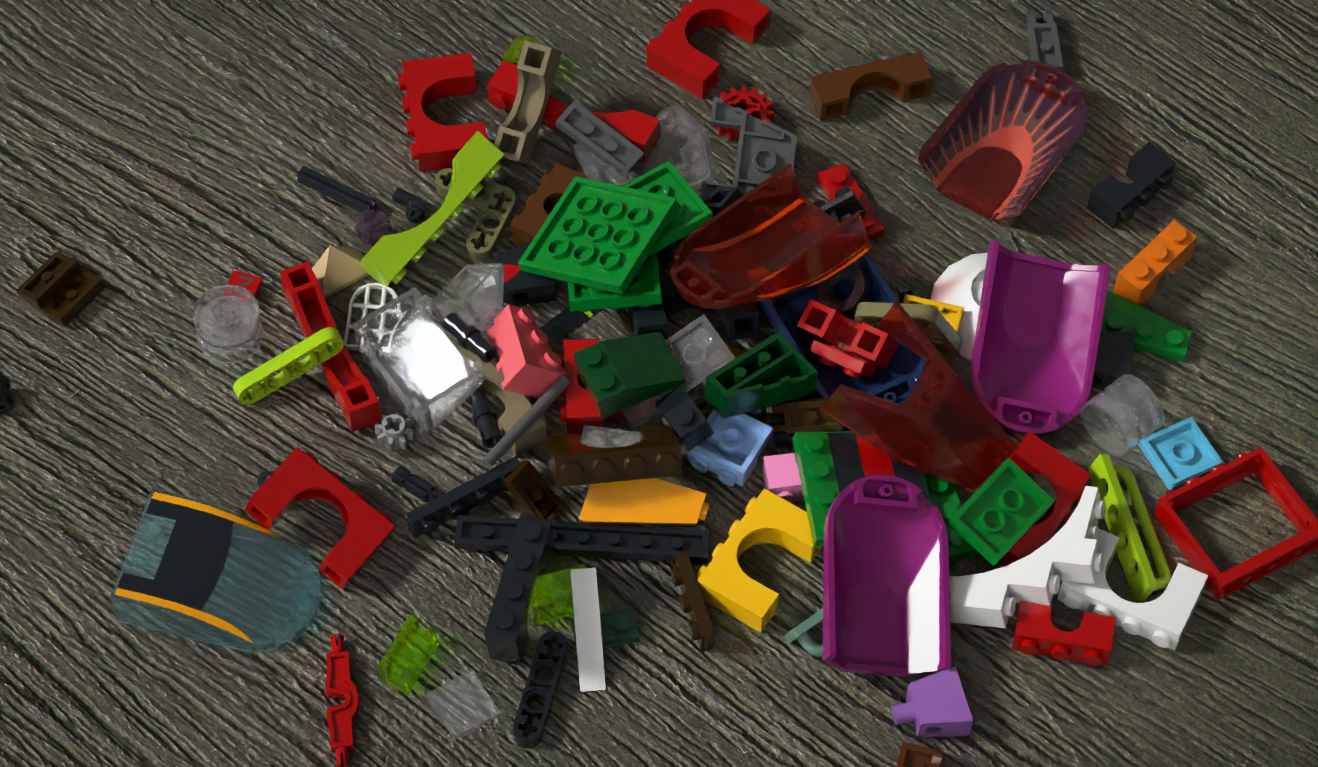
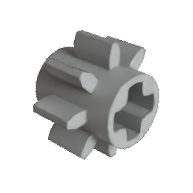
(394, 432)

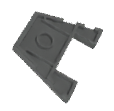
(760, 150)

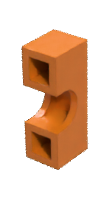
(1164, 253)

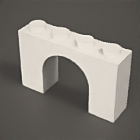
(1158, 620)

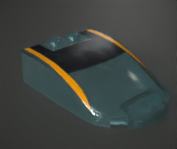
(215, 577)

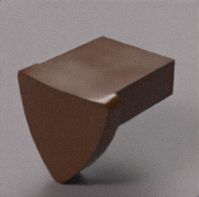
(919, 756)

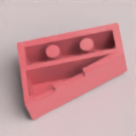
(524, 353)

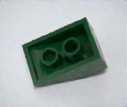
(627, 371)

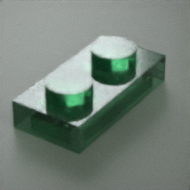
(616, 628)

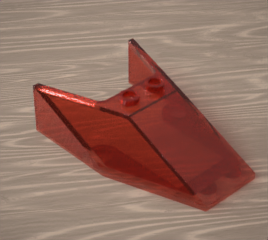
(939, 425)

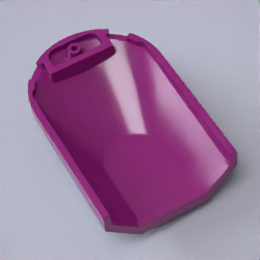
(1037, 338)
(886, 581)

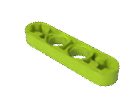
(326, 341)

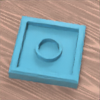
(1180, 453)

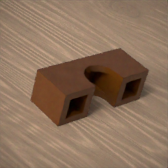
(541, 203)

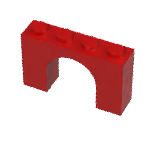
(683, 64)
(424, 83)
(302, 479)
(1067, 481)

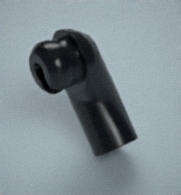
(413, 204)

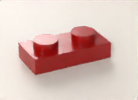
(853, 365)

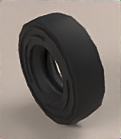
(860, 292)

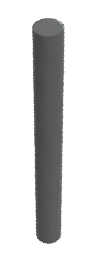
(525, 421)

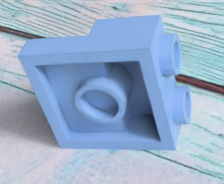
(732, 448)

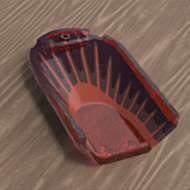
(1005, 138)

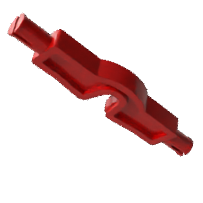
(342, 716)

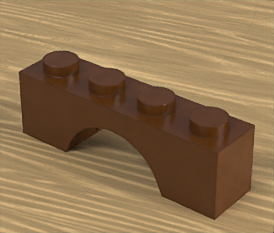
(902, 76)

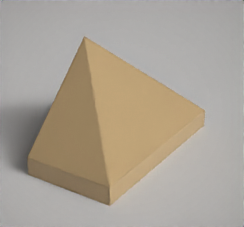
(338, 269)

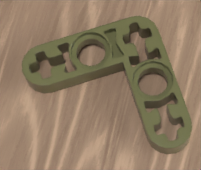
(488, 205)
(925, 316)

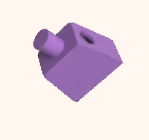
(936, 706)

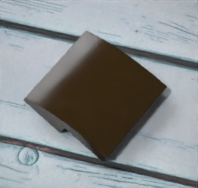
(60, 288)

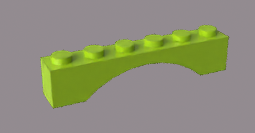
(394, 251)

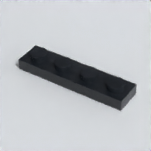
(460, 499)

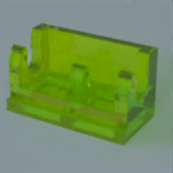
(408, 655)

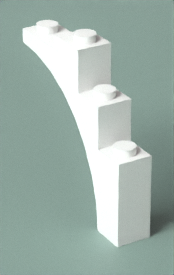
(1067, 556)

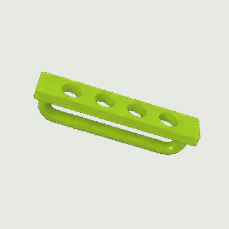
(1143, 581)

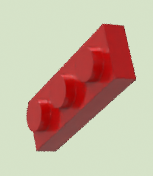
(840, 176)

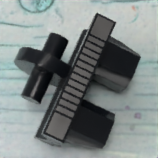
(843, 205)

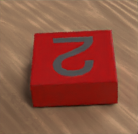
(246, 281)

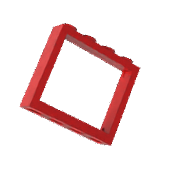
(1260, 565)

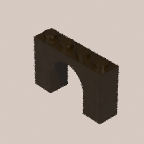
(577, 464)

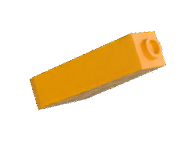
(643, 502)

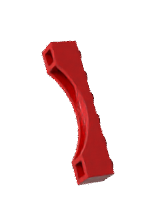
(633, 125)
(341, 372)

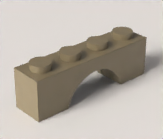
(535, 79)
(515, 407)

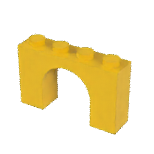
(727, 586)

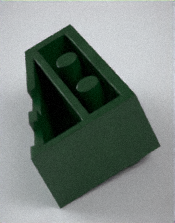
(760, 378)

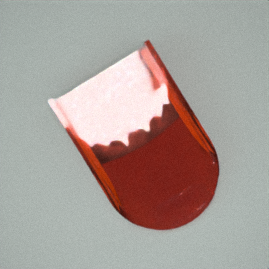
(765, 247)

